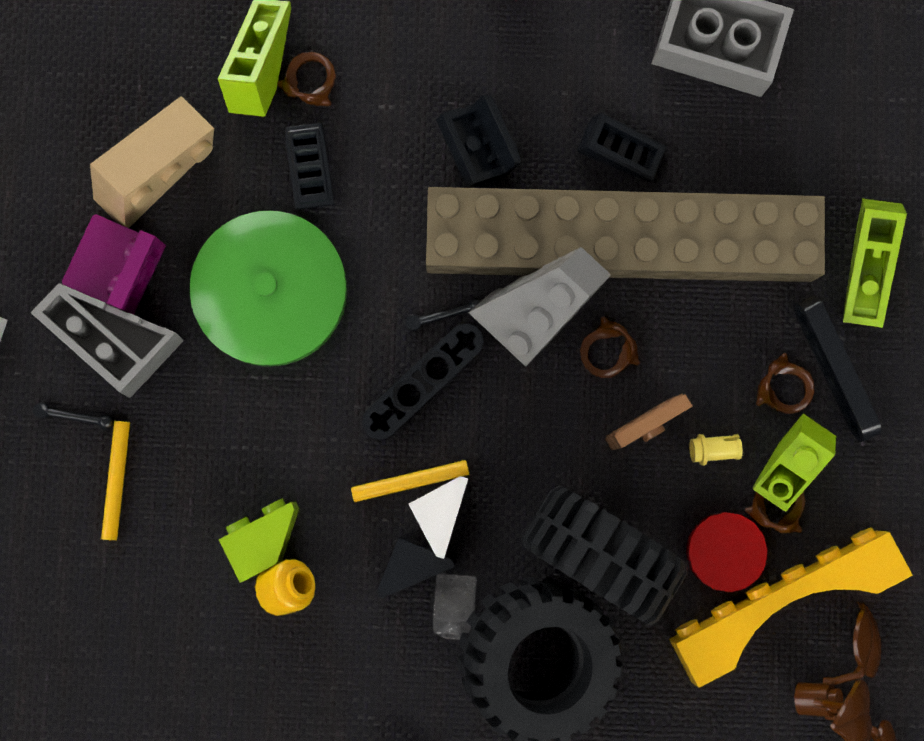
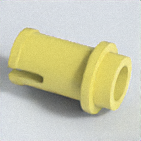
(715, 448)

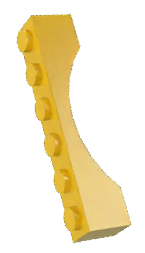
(716, 643)

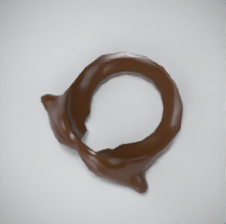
(320, 95)
(605, 331)
(783, 366)
(788, 524)

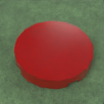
(727, 552)

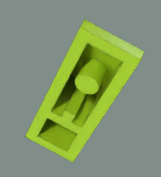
(256, 58)
(873, 262)

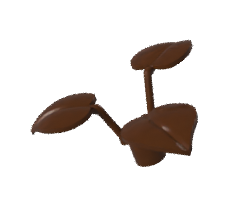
(851, 716)

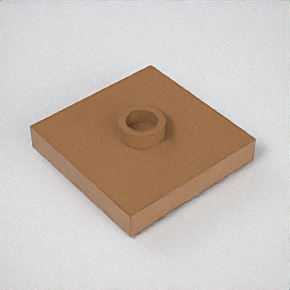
(648, 424)

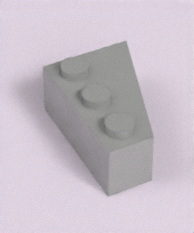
(539, 305)
(106, 338)

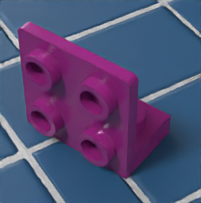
(114, 263)

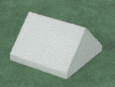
(438, 512)

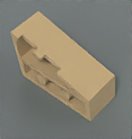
(150, 161)

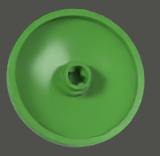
(268, 288)

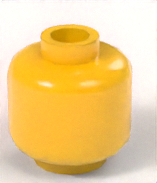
(285, 587)

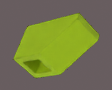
(796, 462)
(260, 543)

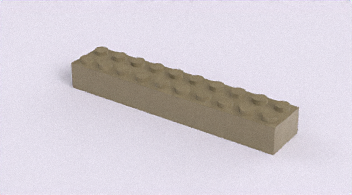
(627, 233)

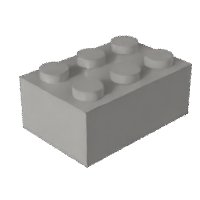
(724, 41)

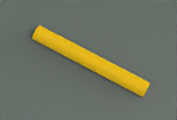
(115, 480)
(409, 481)

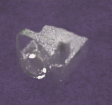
(453, 605)

